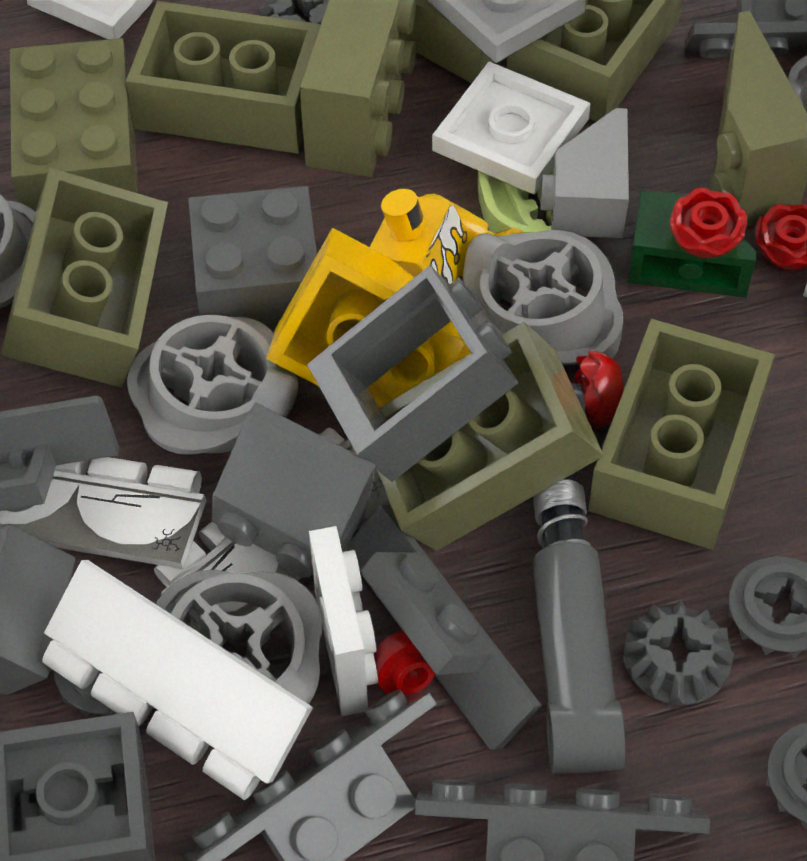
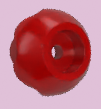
(708, 223)
(783, 236)
(601, 387)

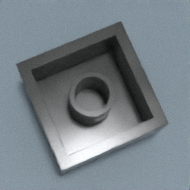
(251, 251)

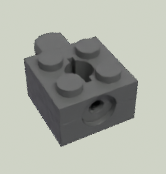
(75, 792)

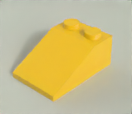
(338, 293)

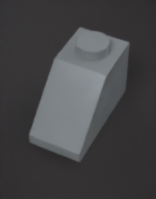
(591, 180)

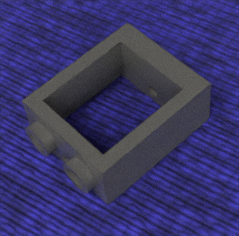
(387, 338)

